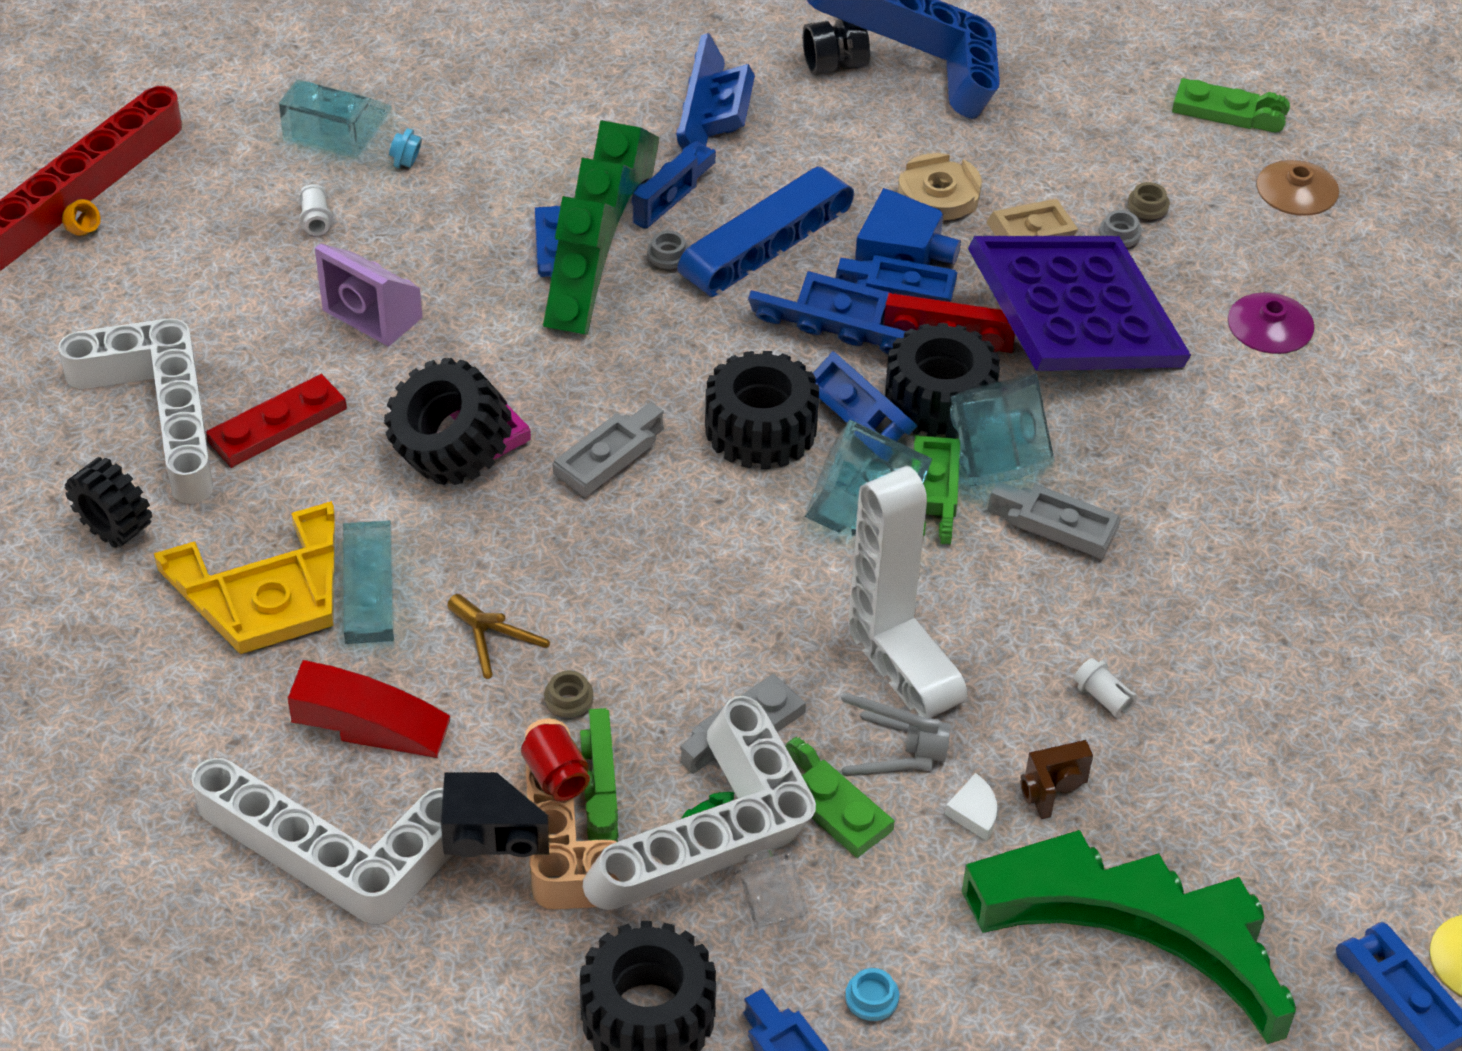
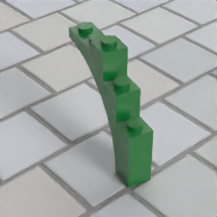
(589, 220)
(1142, 899)

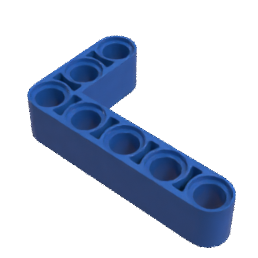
(939, 30)

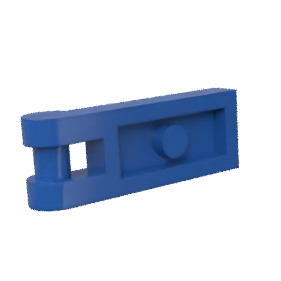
(858, 399)
(1404, 988)

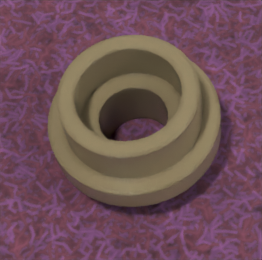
(1148, 201)
(568, 683)

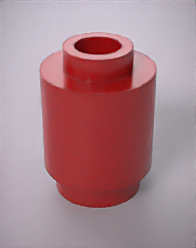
(555, 761)

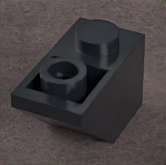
(490, 817)

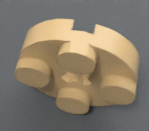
(958, 184)

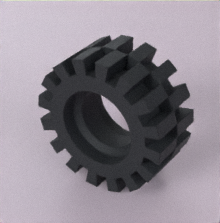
(108, 502)

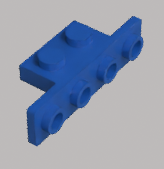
(715, 98)
(834, 307)

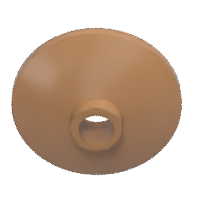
(1297, 187)

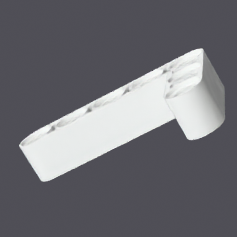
(146, 352)
(886, 591)
(743, 745)
(271, 822)

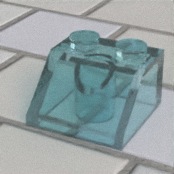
(330, 118)
(1002, 430)
(853, 461)

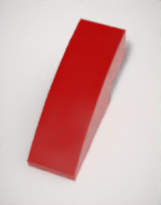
(365, 710)

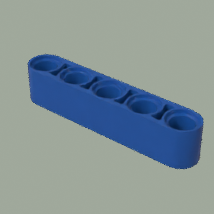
(764, 230)

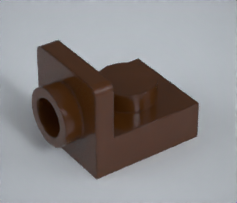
(1054, 769)

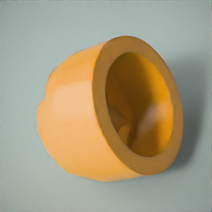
(87, 221)

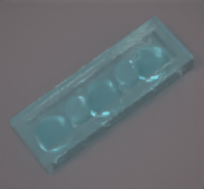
(368, 582)

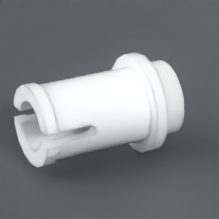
(315, 215)
(1105, 687)

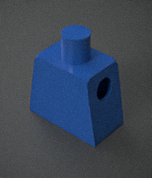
(905, 231)

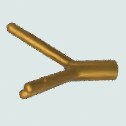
(481, 622)

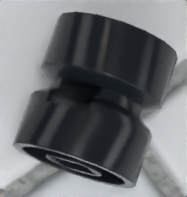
(835, 45)

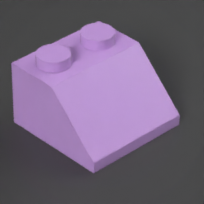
(366, 294)

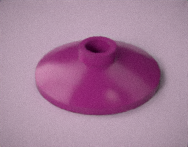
(1271, 323)

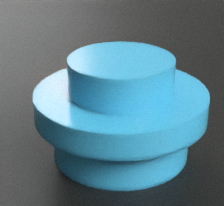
(405, 148)
(872, 994)

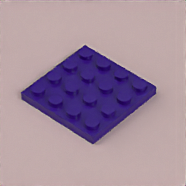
(1078, 303)

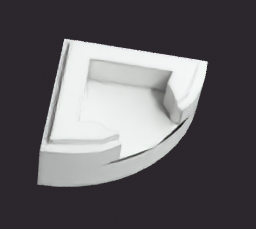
(974, 807)

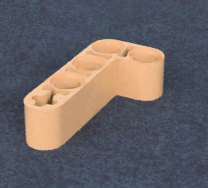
(566, 856)

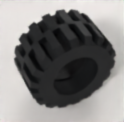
(931, 368)
(430, 398)
(761, 409)
(644, 958)

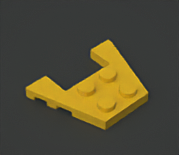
(268, 597)

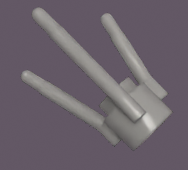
(925, 737)

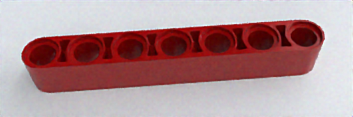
(86, 169)

